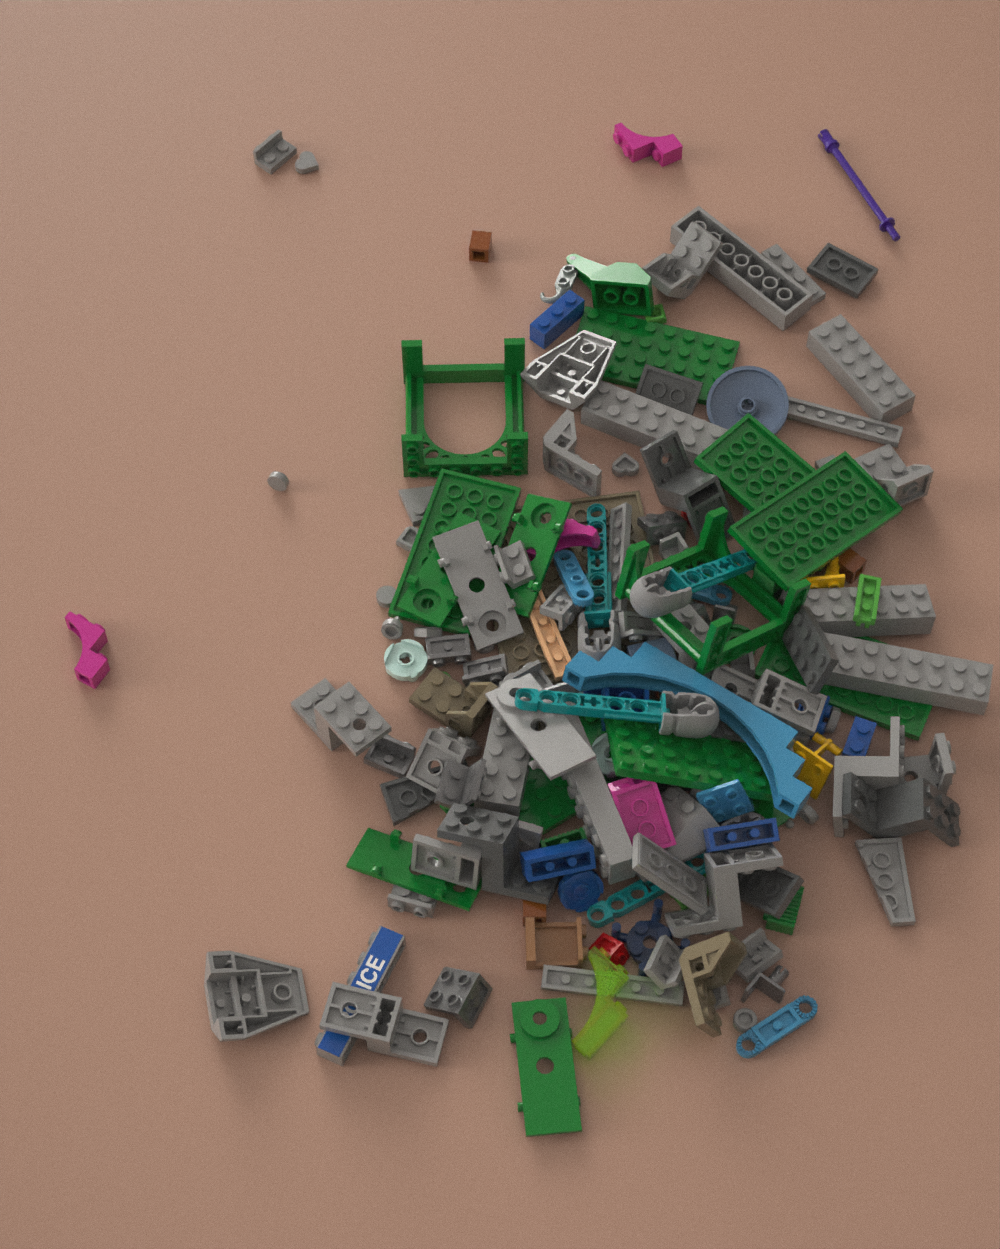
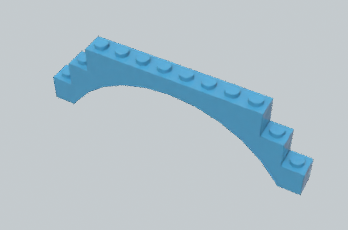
(659, 672)

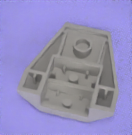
(571, 369)
(687, 823)
(251, 994)

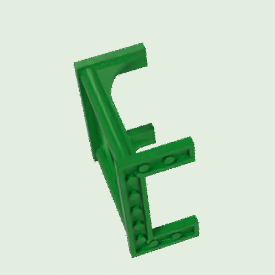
(475, 464)
(715, 650)

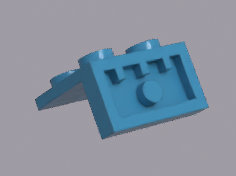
(726, 801)

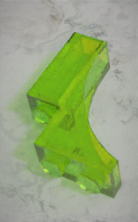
(606, 1015)

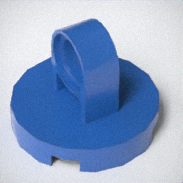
(580, 890)

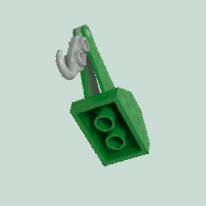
(614, 288)

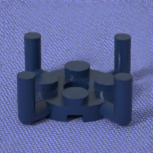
(642, 931)

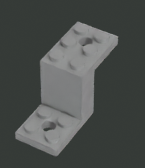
(341, 716)
(874, 770)
(463, 863)
(723, 890)

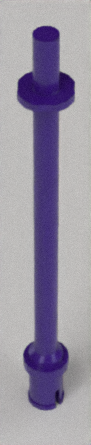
(832, 146)

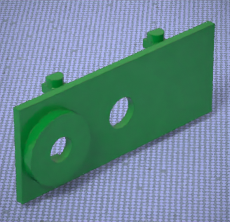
(538, 537)
(435, 585)
(390, 860)
(549, 1099)

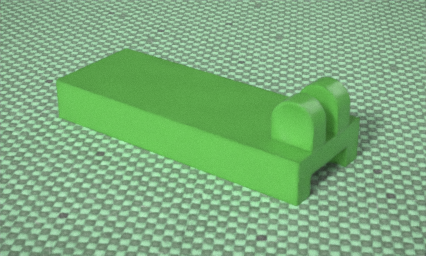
(866, 600)

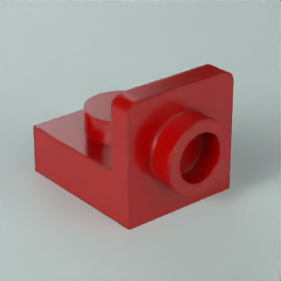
(613, 947)

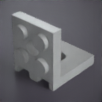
(440, 745)
(935, 766)

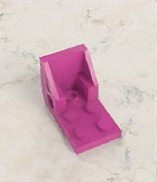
(642, 810)

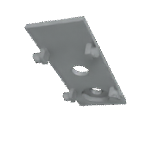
(466, 557)
(556, 747)

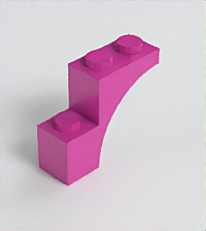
(636, 146)
(573, 535)
(92, 664)

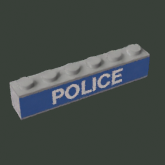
(372, 974)

